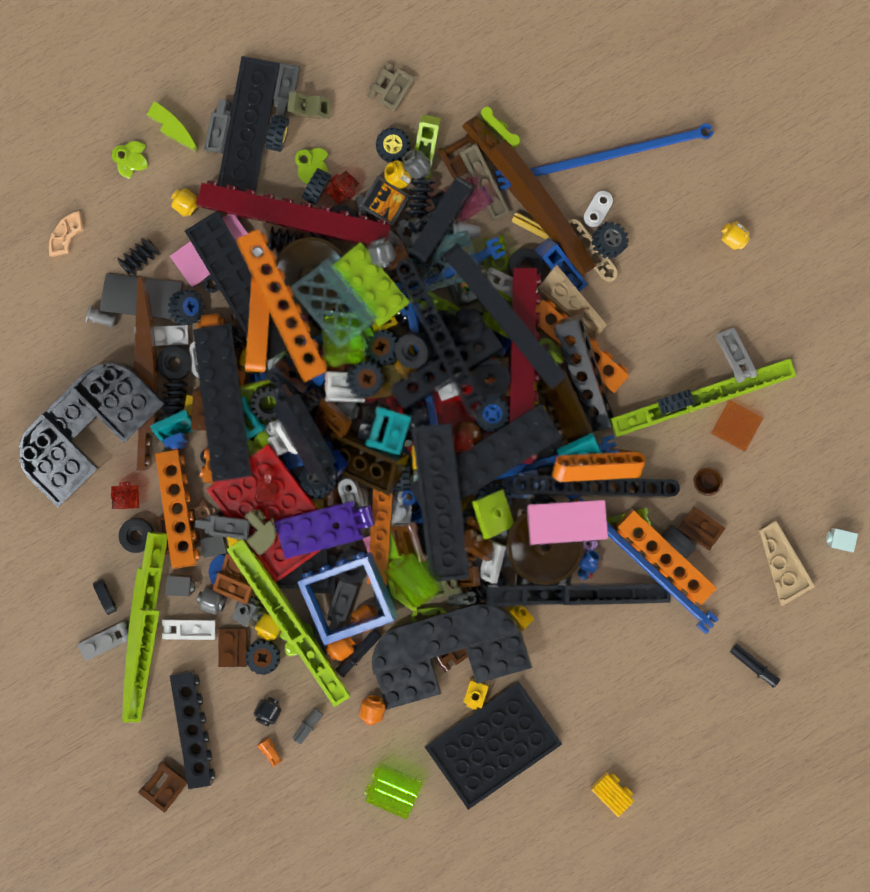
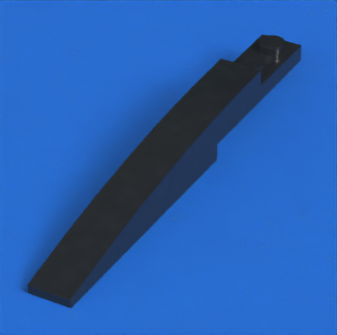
(576, 594)

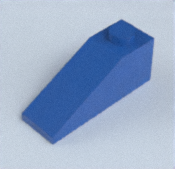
(553, 255)

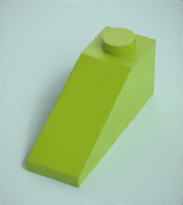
(428, 136)

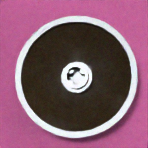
(301, 259)
(541, 562)

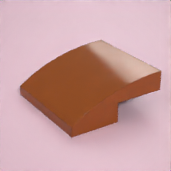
(232, 582)

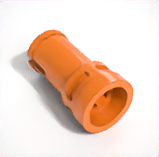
(267, 748)

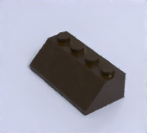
(566, 410)
(369, 464)

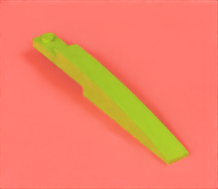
(705, 397)
(289, 622)
(142, 627)

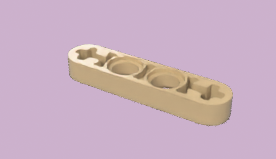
(590, 250)

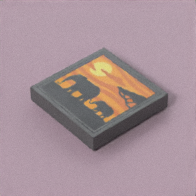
(384, 201)

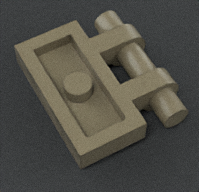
(396, 89)

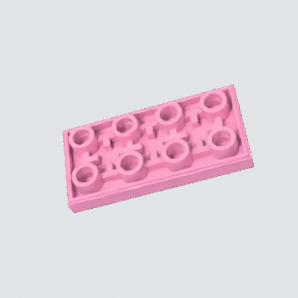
(190, 262)
(567, 522)

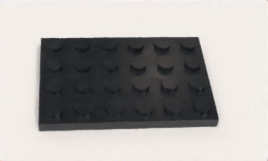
(493, 745)

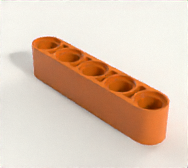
(257, 331)
(598, 466)

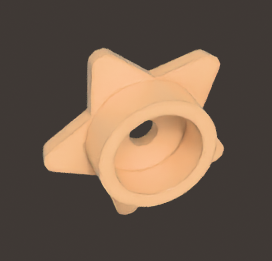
(203, 508)

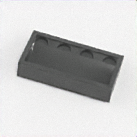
(120, 295)

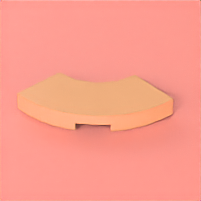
(63, 234)

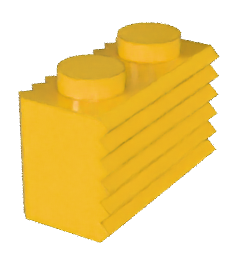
(612, 793)

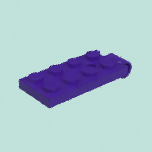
(315, 528)

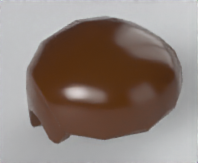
(473, 430)
(708, 481)

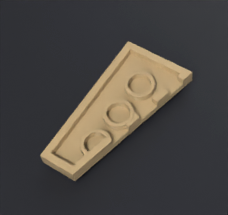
(570, 301)
(785, 567)

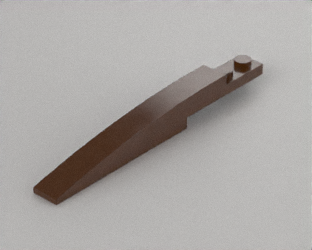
(531, 194)
(146, 364)

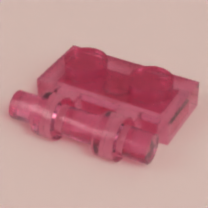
(477, 202)

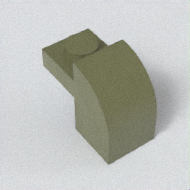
(309, 106)
(265, 533)

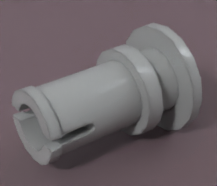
(99, 317)

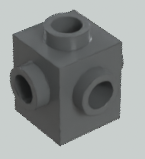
(248, 614)

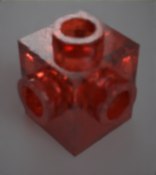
(342, 187)
(125, 496)

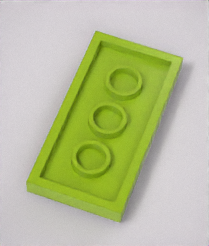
(371, 284)

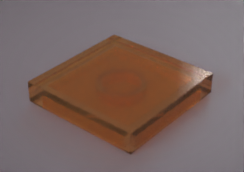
(736, 425)

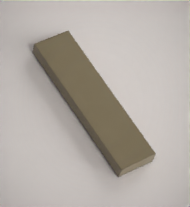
(477, 166)

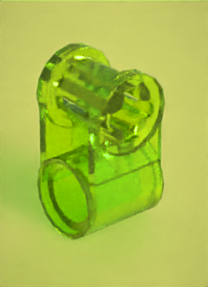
(504, 258)

